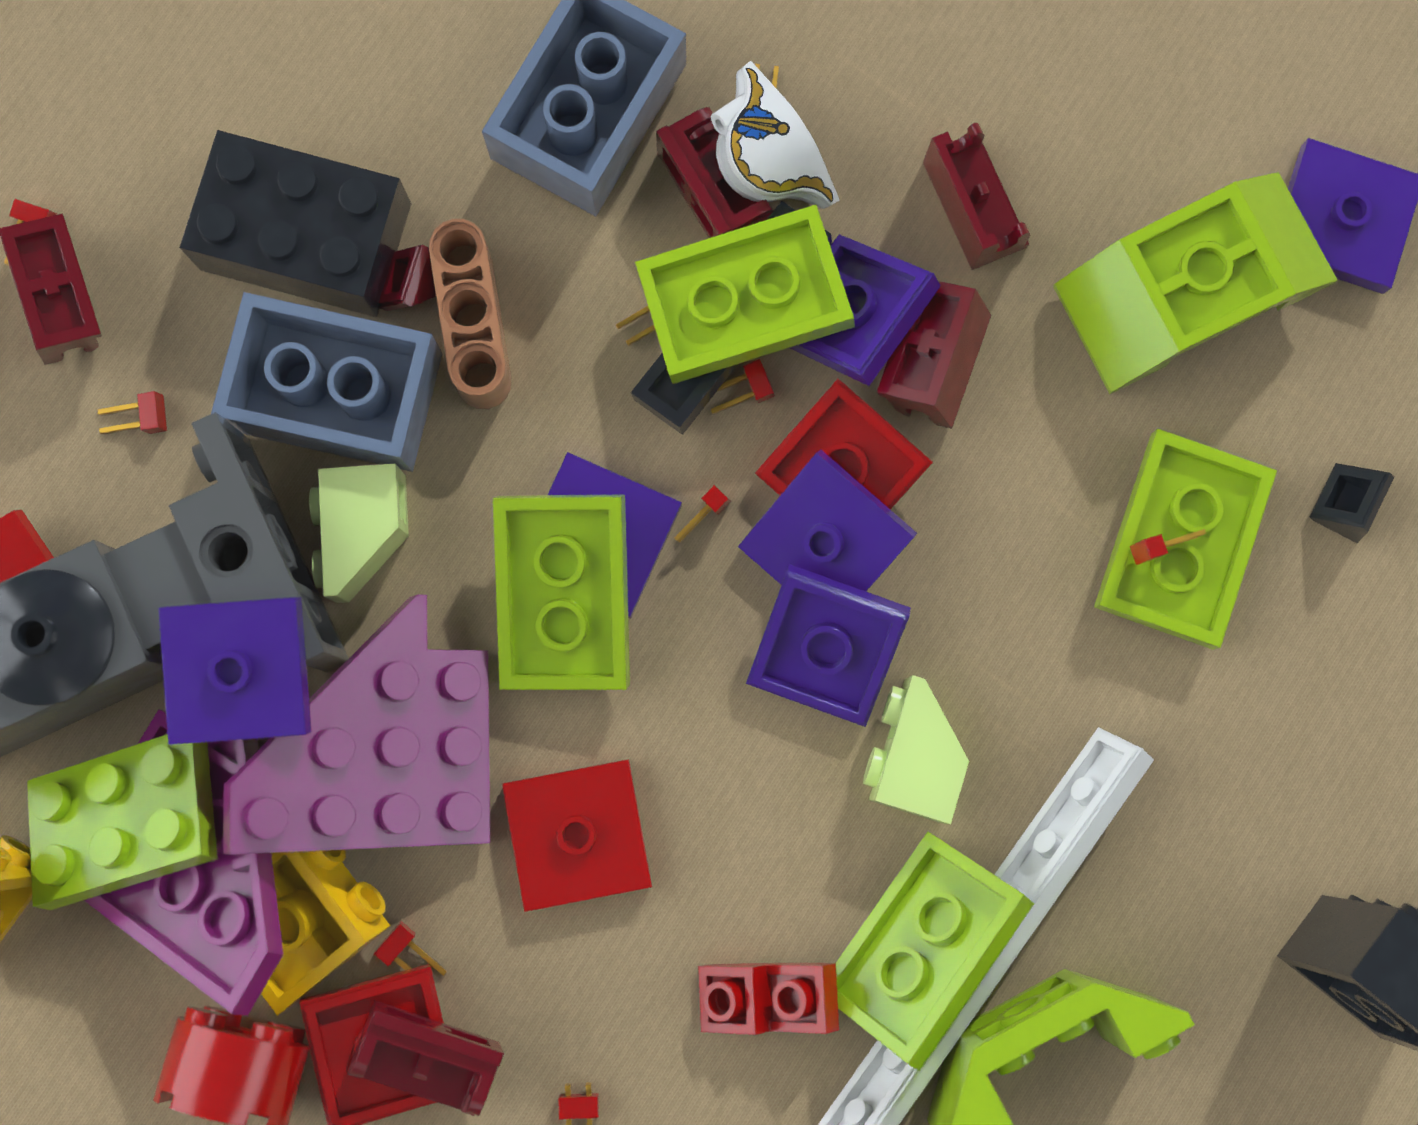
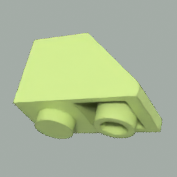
(360, 523)
(921, 758)

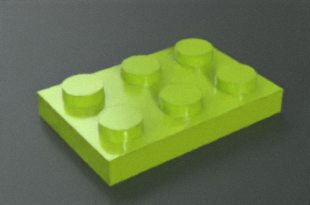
(745, 294)
(1197, 583)
(561, 592)
(119, 821)
(926, 949)

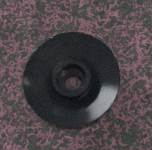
(75, 642)

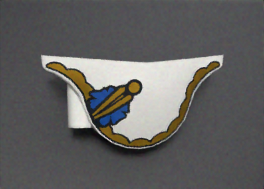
(767, 147)

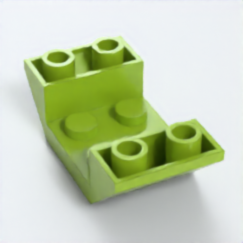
(1192, 278)
(1058, 1008)

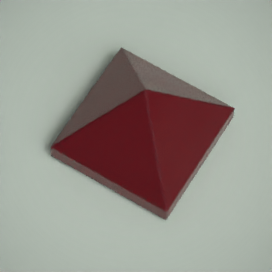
(408, 279)

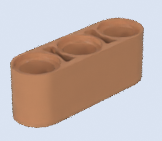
(461, 287)

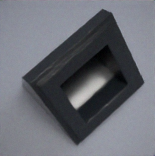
(1351, 500)

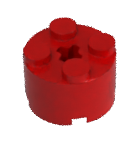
(231, 1070)

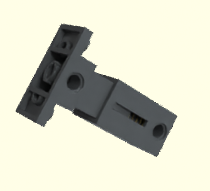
(184, 565)

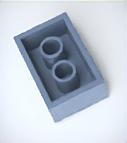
(585, 98)
(328, 381)

